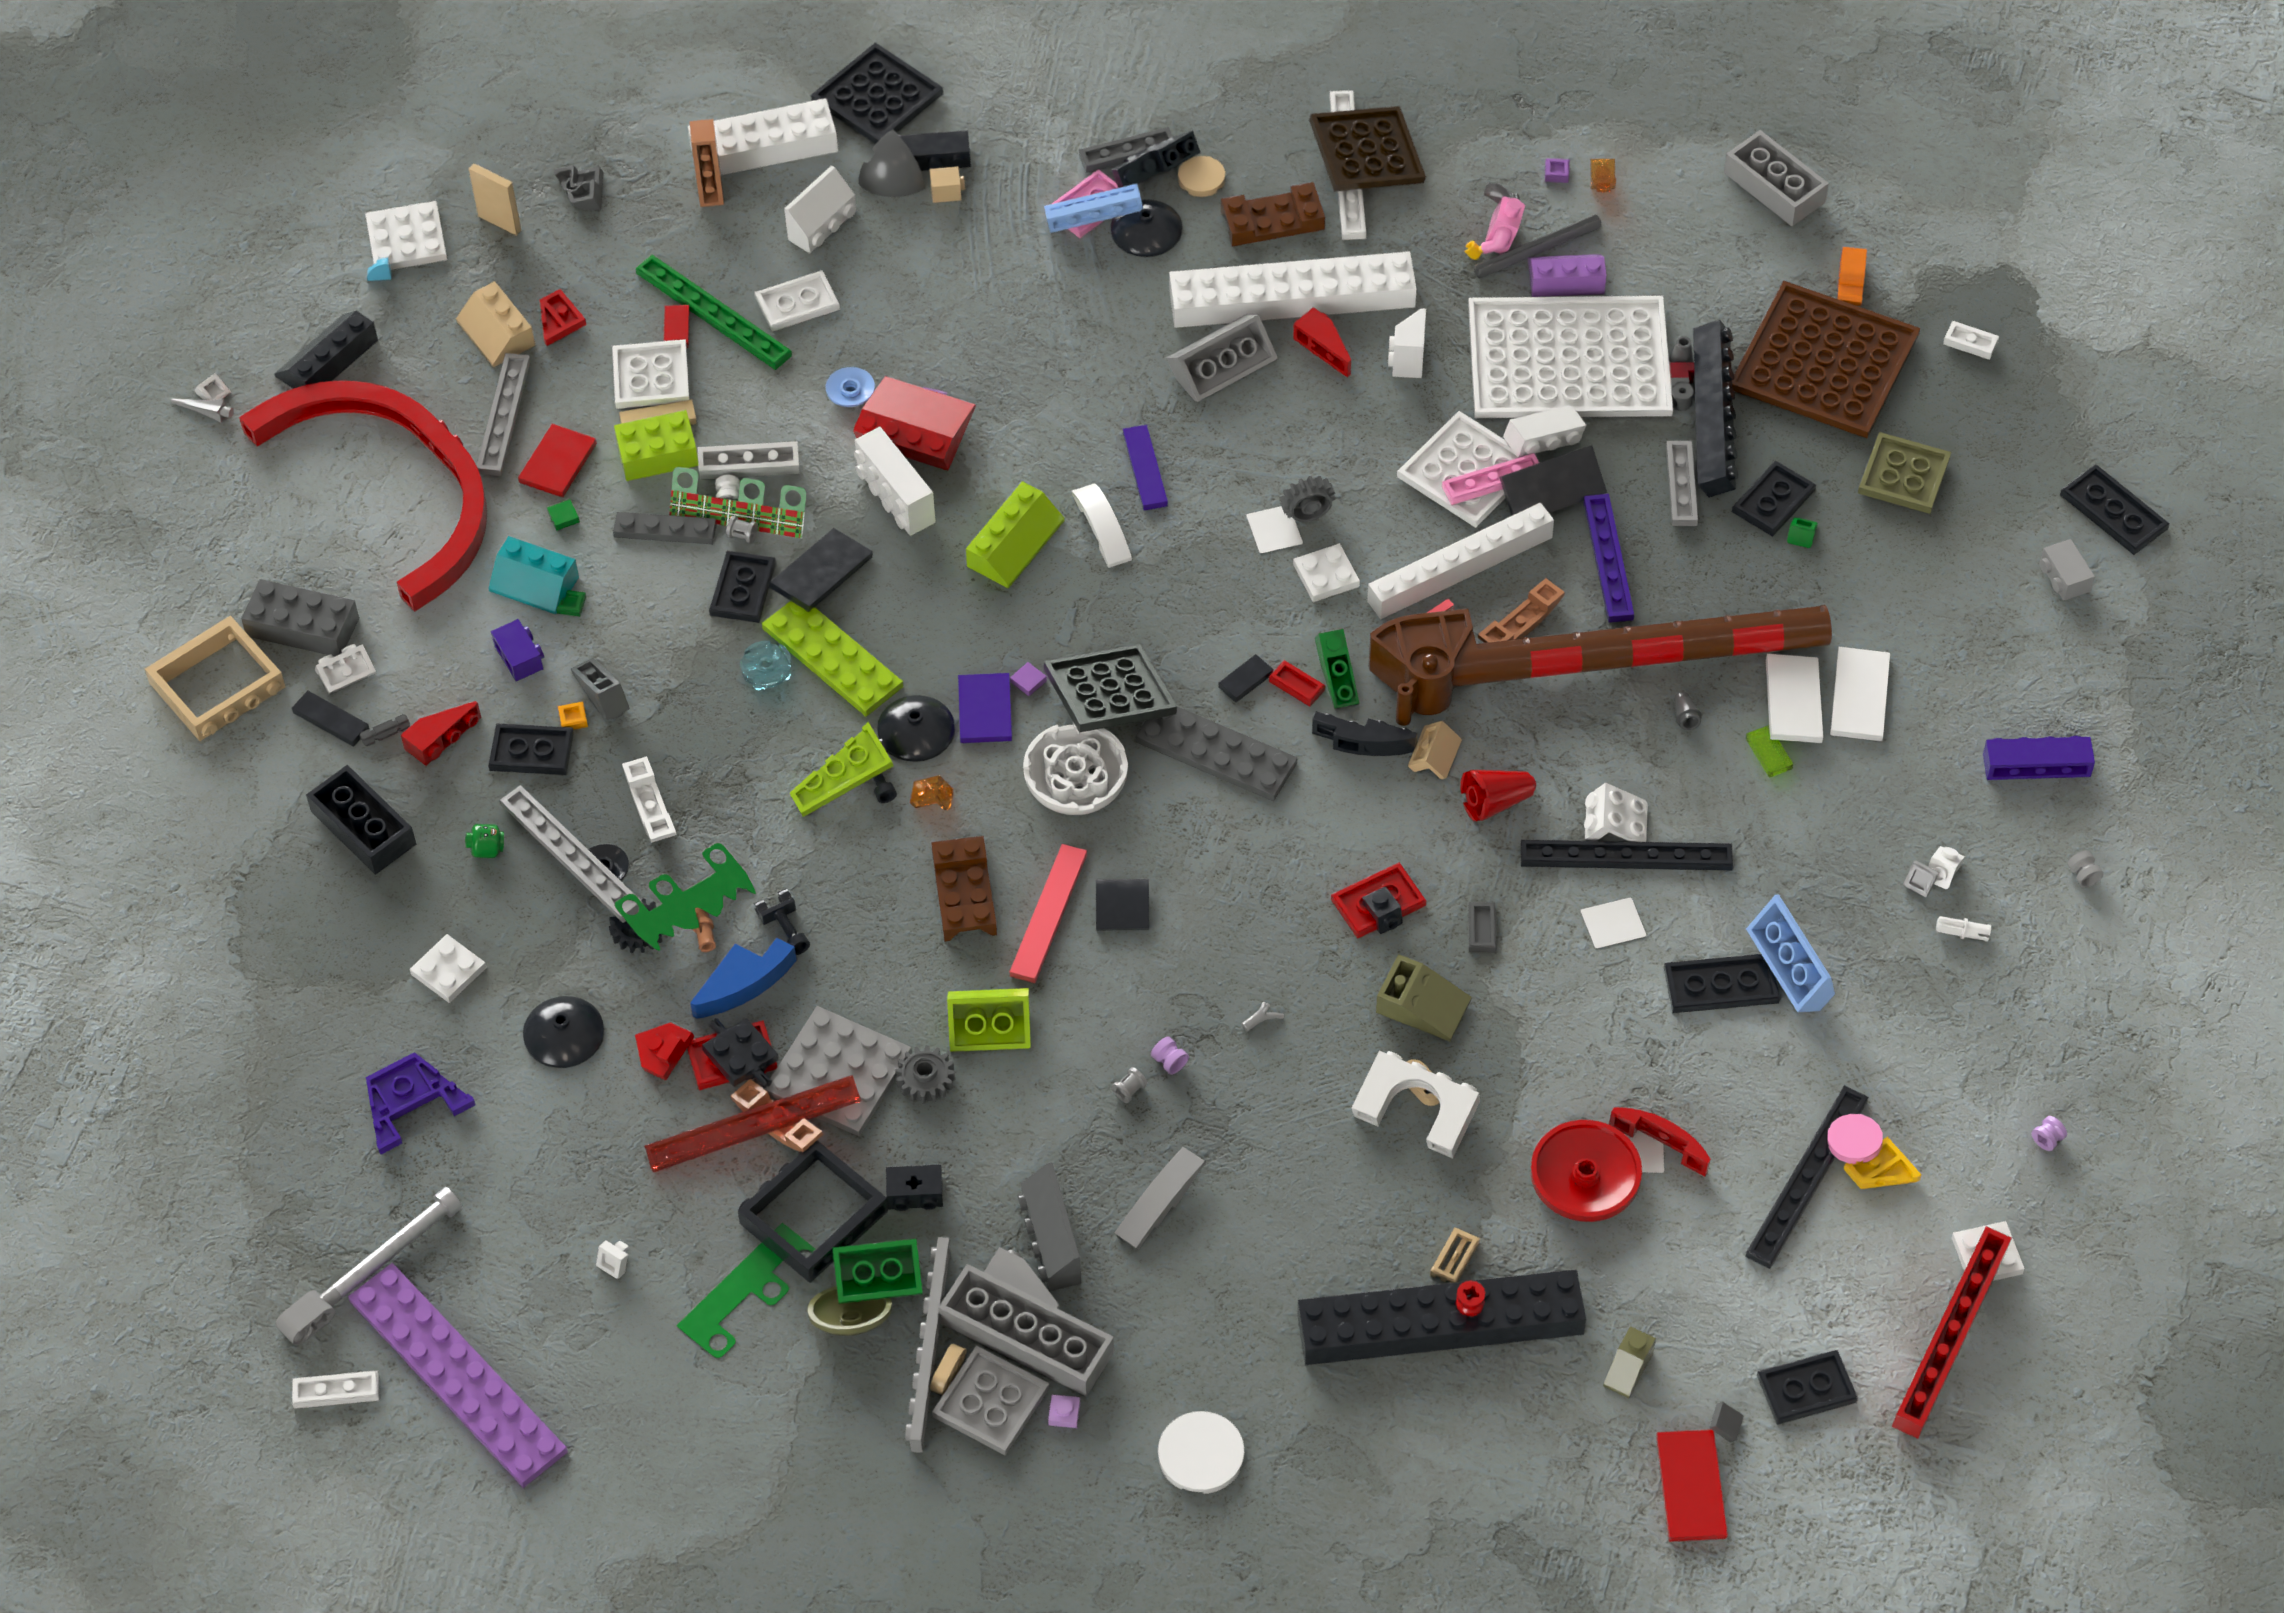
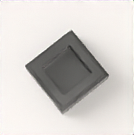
(1726, 1421)

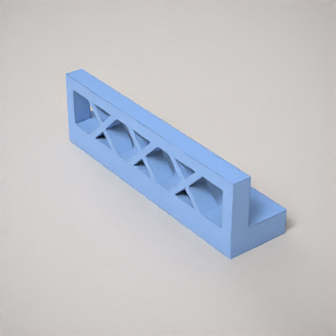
(1093, 208)

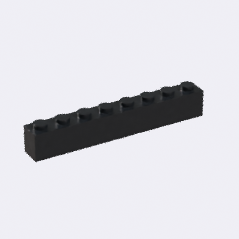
(1714, 408)

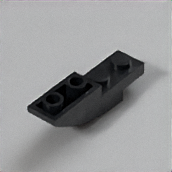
(1156, 159)
(1373, 739)

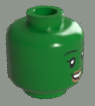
(485, 841)

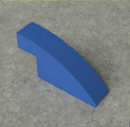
(742, 978)

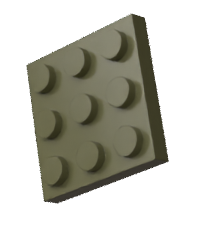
(1904, 472)

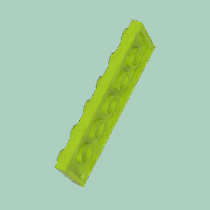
(833, 656)

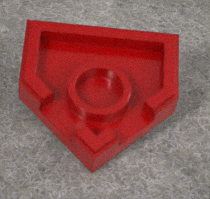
(662, 1048)

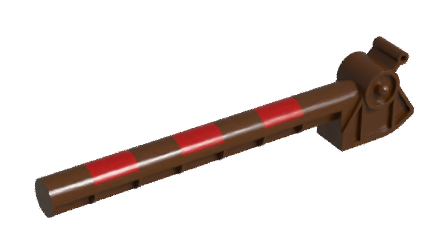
(1437, 651)

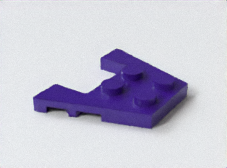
(404, 1088)

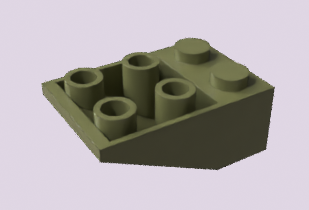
(1422, 999)

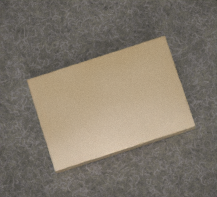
(495, 199)

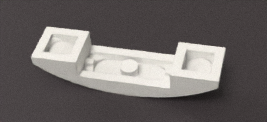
(1104, 524)
(648, 799)

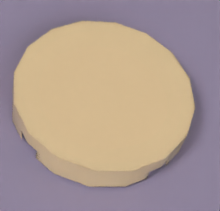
(1201, 176)

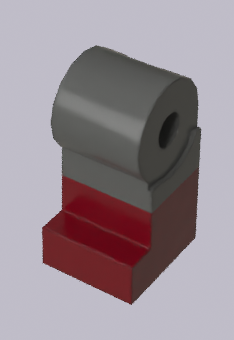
(1682, 392)

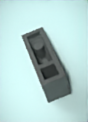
(601, 689)

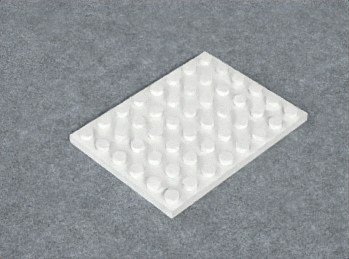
(1564, 351)

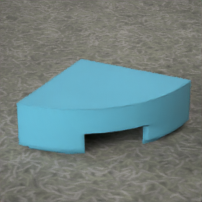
(379, 271)

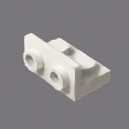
(345, 668)

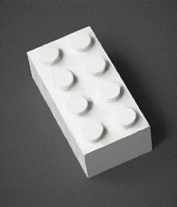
(894, 481)

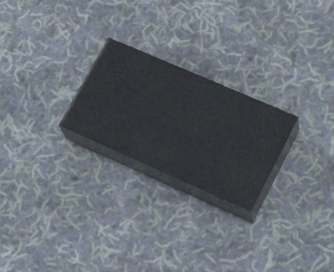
(1245, 678)

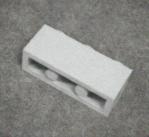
(1544, 431)

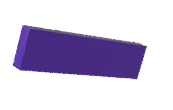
(1145, 467)

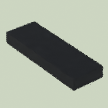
(330, 718)

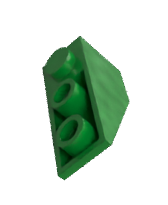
(1337, 668)

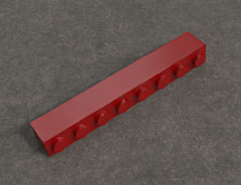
(1951, 1332)

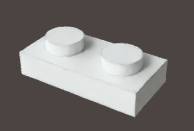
(1971, 340)

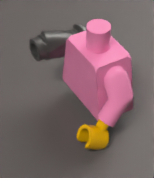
(1503, 224)

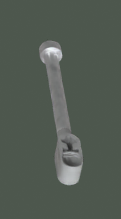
(316, 1310)

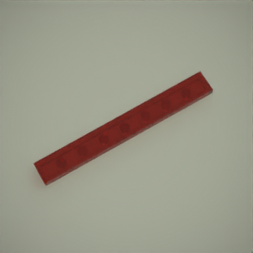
(752, 1123)

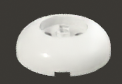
(1072, 755)

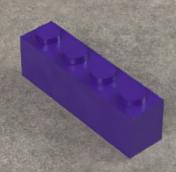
(2038, 758)

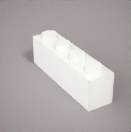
(748, 460)

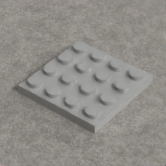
(833, 1049)

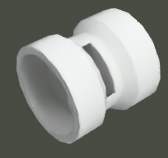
(727, 487)

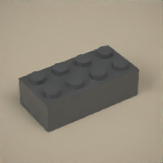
(300, 618)

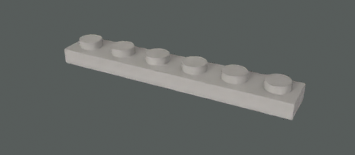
(503, 414)

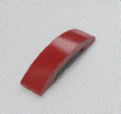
(1633, 1120)

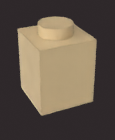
(946, 184)

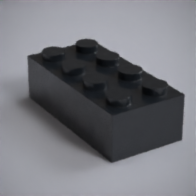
(361, 819)

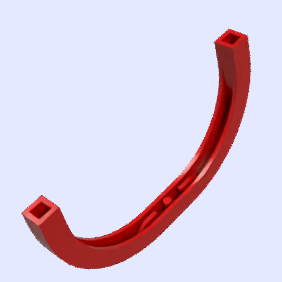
(367, 398)

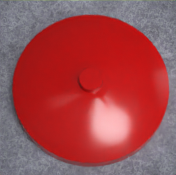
(1586, 1170)

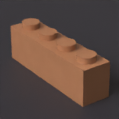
(706, 162)

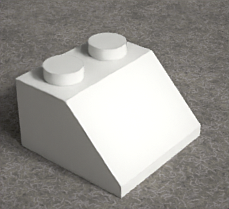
(1408, 346)

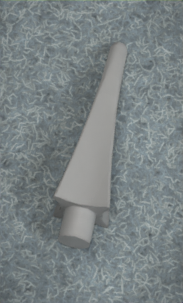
(212, 408)

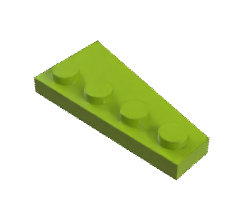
(850, 767)

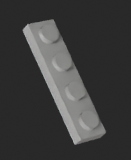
(1681, 483)

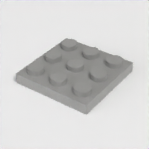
(990, 1400)

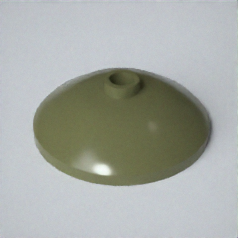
(847, 1318)

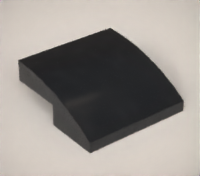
(1122, 904)

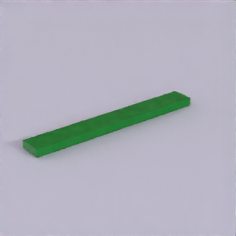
(714, 312)

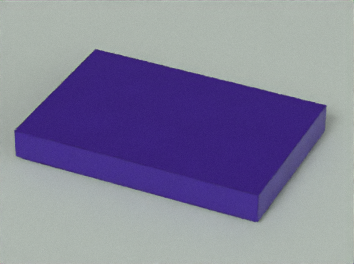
(984, 708)

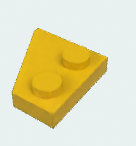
(1886, 1169)

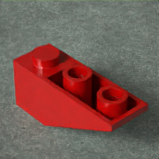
(434, 733)

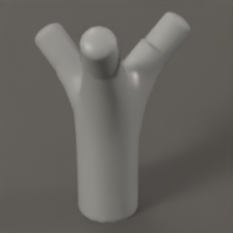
(1260, 1016)

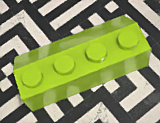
(1014, 535)

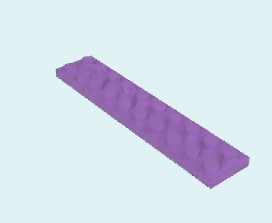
(458, 1375)

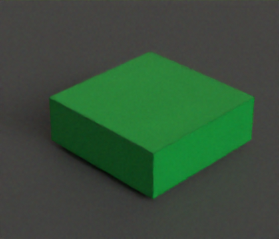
(563, 515)
(572, 604)

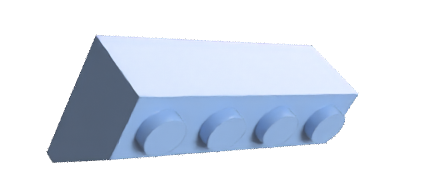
(1791, 957)

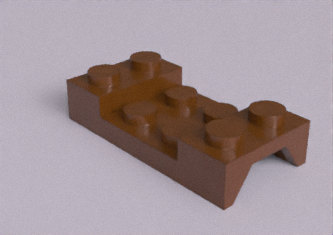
(1273, 215)
(963, 886)

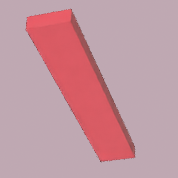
(1048, 913)

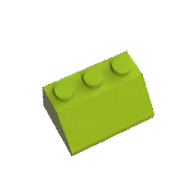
(989, 1019)

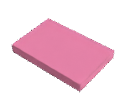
(1094, 184)

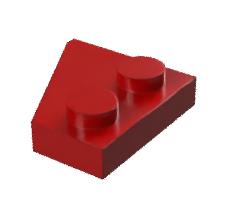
(559, 317)

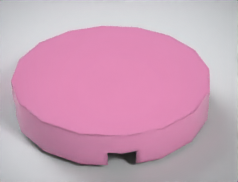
(1855, 1138)

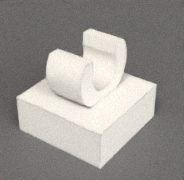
(612, 1258)

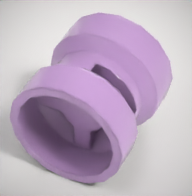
(1172, 1057)

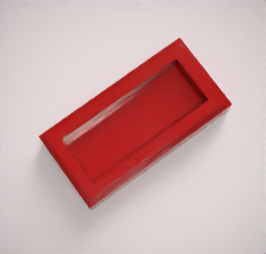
(677, 323)
(1297, 683)

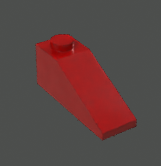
(1320, 336)

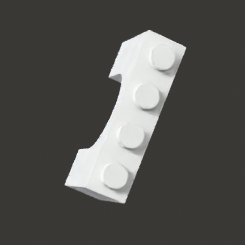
(1392, 1074)

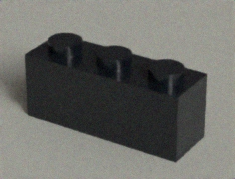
(939, 149)

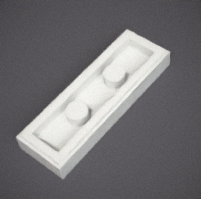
(335, 1389)

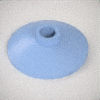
(846, 380)

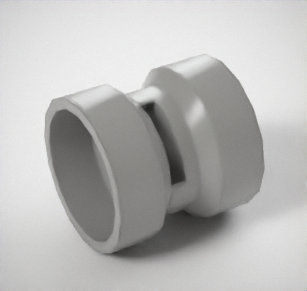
(2085, 868)

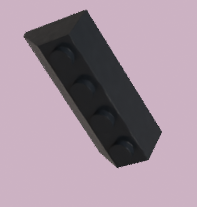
(330, 351)

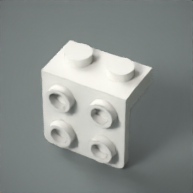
(1615, 812)

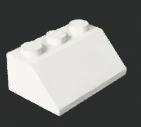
(819, 210)

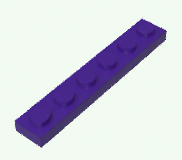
(1608, 558)

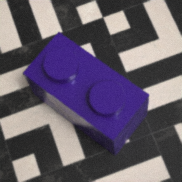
(517, 649)

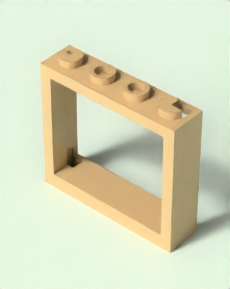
(198, 650)

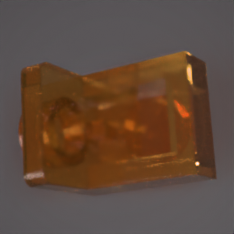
(1602, 174)
(930, 792)

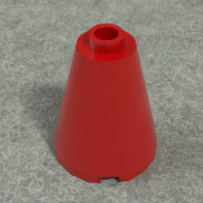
(1494, 791)

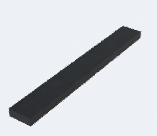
(1626, 855)
(1802, 1183)

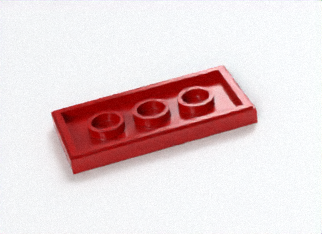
(1691, 1485)

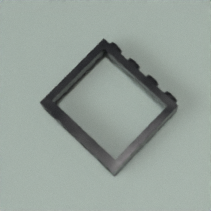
(844, 1236)

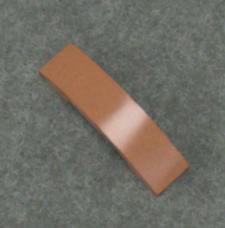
(1526, 616)
(797, 1136)

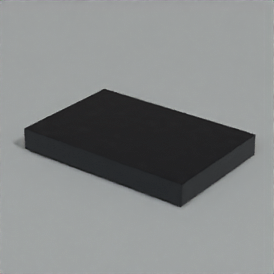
(1773, 498)
(742, 586)
(531, 749)
(1807, 1387)

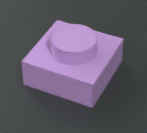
(1064, 1411)

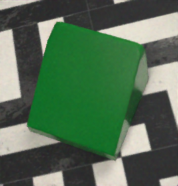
(1802, 532)

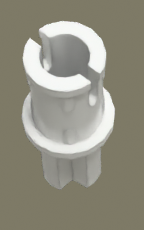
(1963, 928)

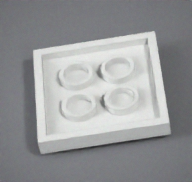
(407, 235)
(650, 374)

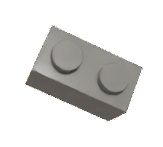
(2066, 570)

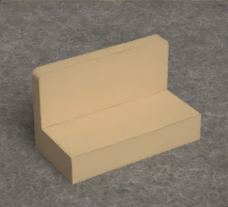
(1435, 749)

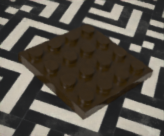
(1367, 148)

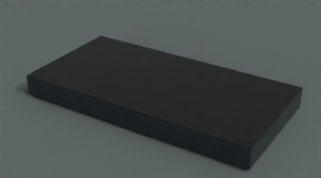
(1554, 482)
(2114, 509)
(821, 569)
(1720, 983)

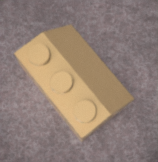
(495, 324)

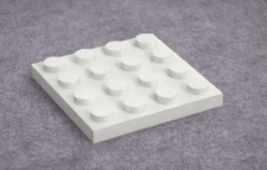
(1452, 452)

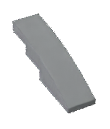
(1159, 1197)

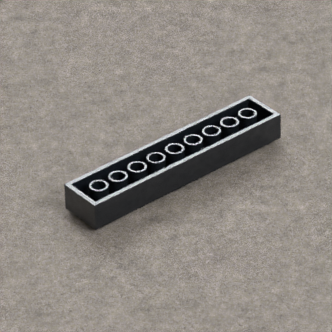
(1429, 1320)

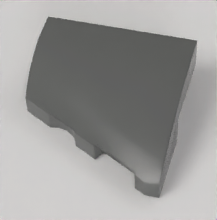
(582, 186)

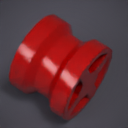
(1475, 1303)

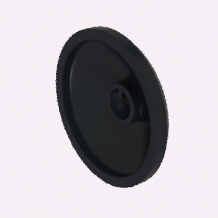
(1149, 231)
(916, 738)
(564, 1043)

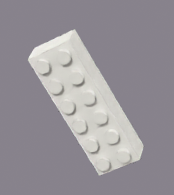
(774, 136)

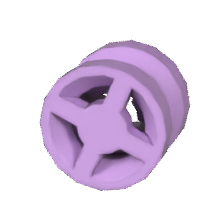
(2049, 1133)

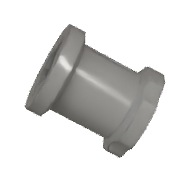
(742, 529)
(1129, 1085)

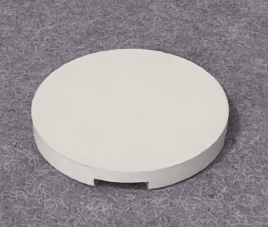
(1201, 1452)

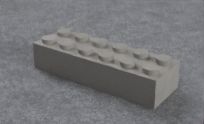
(1026, 1330)

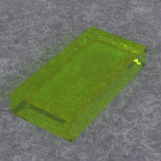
(1769, 752)

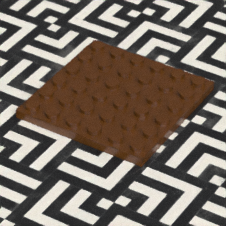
(1825, 359)

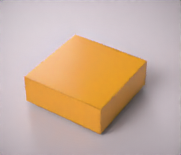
(573, 715)

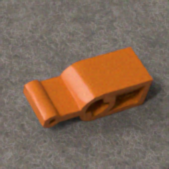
(1852, 275)

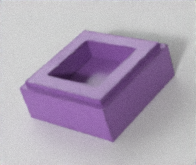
(1557, 170)
(1028, 679)

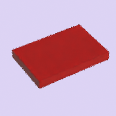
(557, 460)
(1396, 880)
(705, 1071)

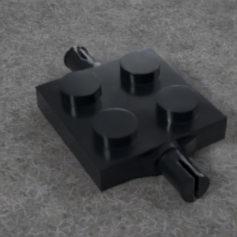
(740, 1052)

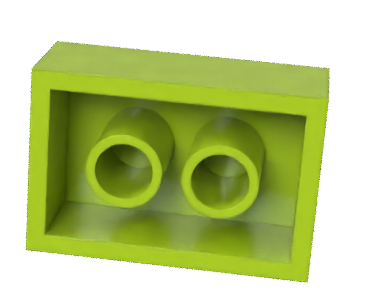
(656, 445)

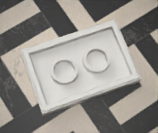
(797, 301)

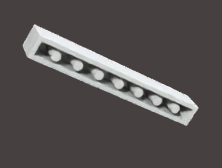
(1460, 561)

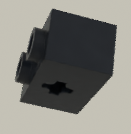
(923, 1178)

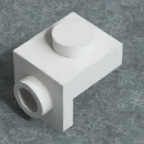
(1947, 863)

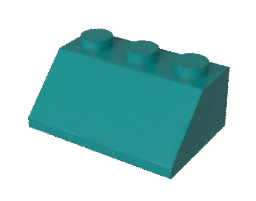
(532, 574)

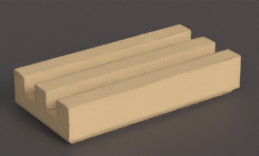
(1445, 1275)

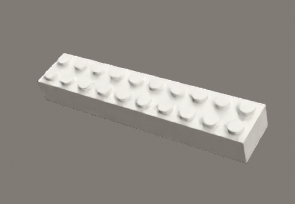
(1292, 289)

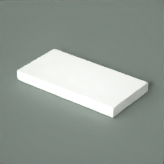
(1860, 694)
(1794, 698)

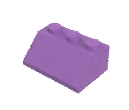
(1567, 275)

